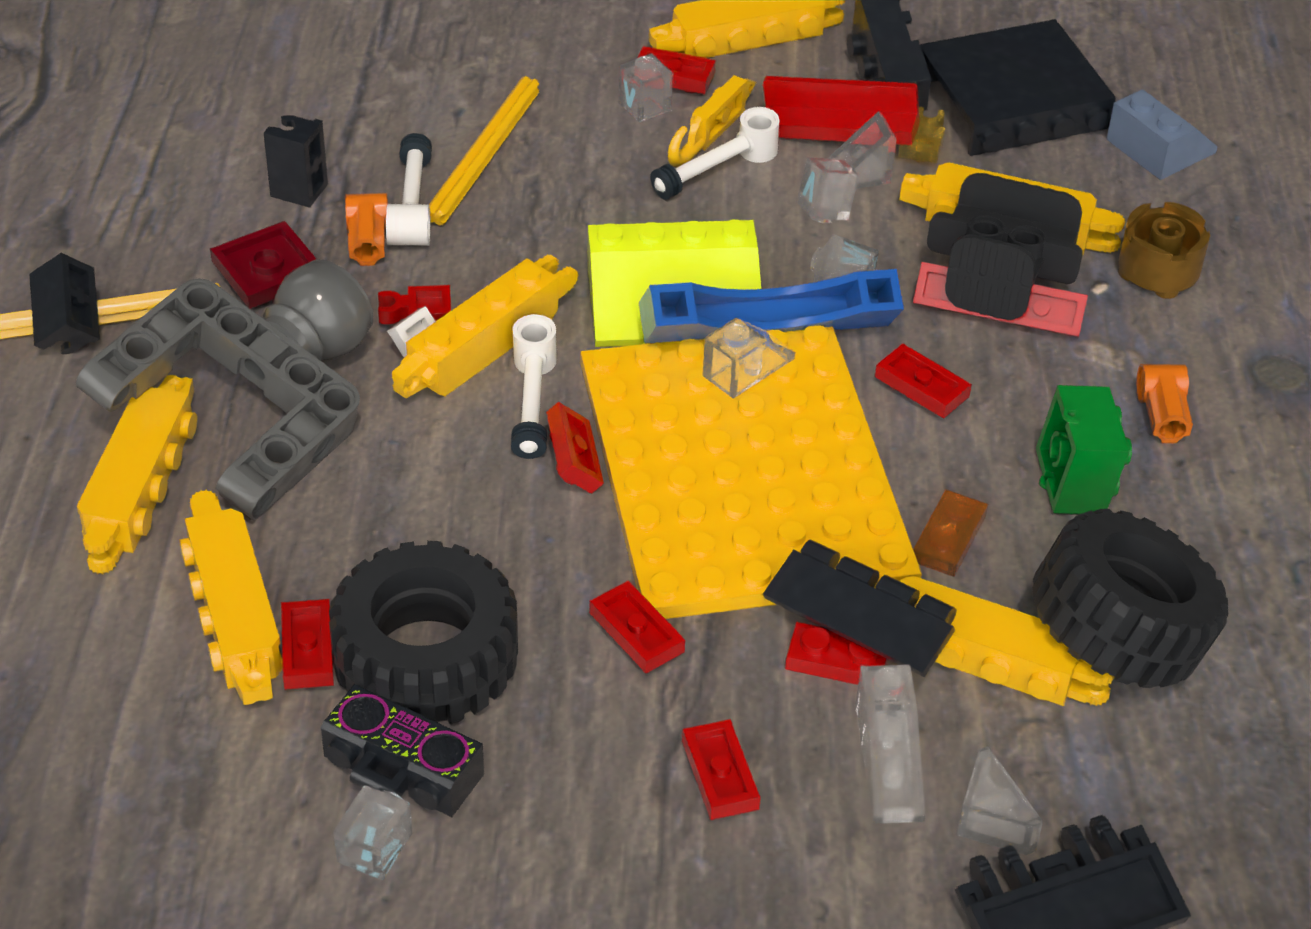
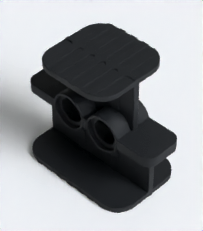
(1003, 241)

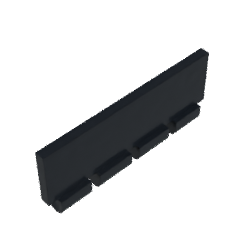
(852, 607)

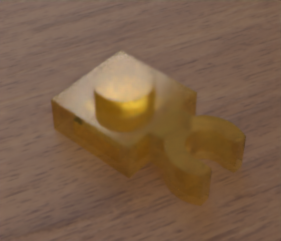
(927, 140)

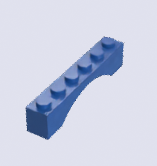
(842, 302)

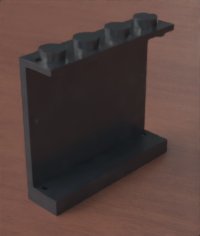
(1020, 85)

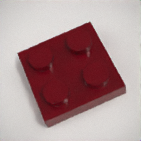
(260, 261)

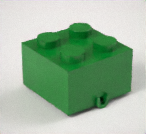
(1082, 449)

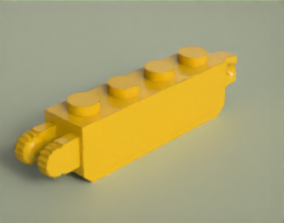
(733, 26)
(942, 193)
(481, 327)
(135, 471)
(233, 598)
(1012, 649)

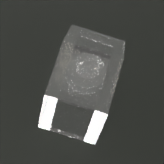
(742, 356)

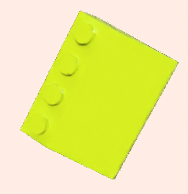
(633, 256)

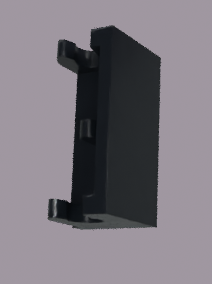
(296, 160)
(64, 304)

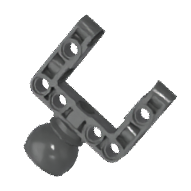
(313, 318)

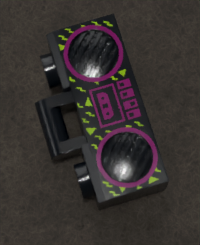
(401, 751)

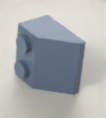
(1156, 135)

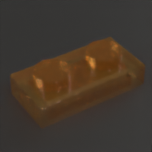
(950, 532)

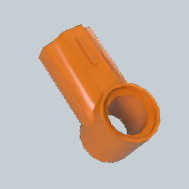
(366, 226)
(1165, 394)

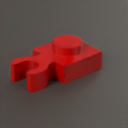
(396, 307)

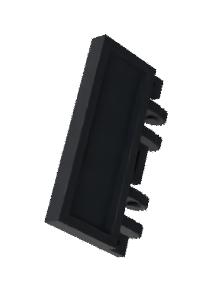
(1075, 890)

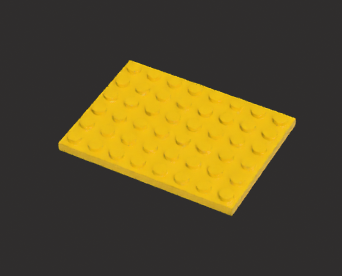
(730, 486)

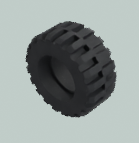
(426, 586)
(1130, 598)

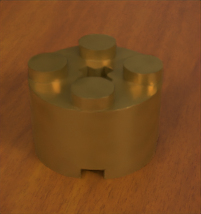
(1163, 248)

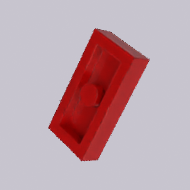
(689, 71)
(923, 380)
(574, 448)
(637, 626)
(306, 644)
(827, 654)
(720, 769)

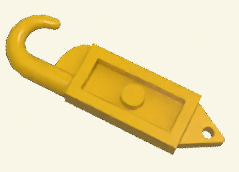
(711, 120)

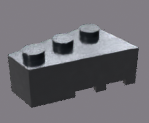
(885, 47)

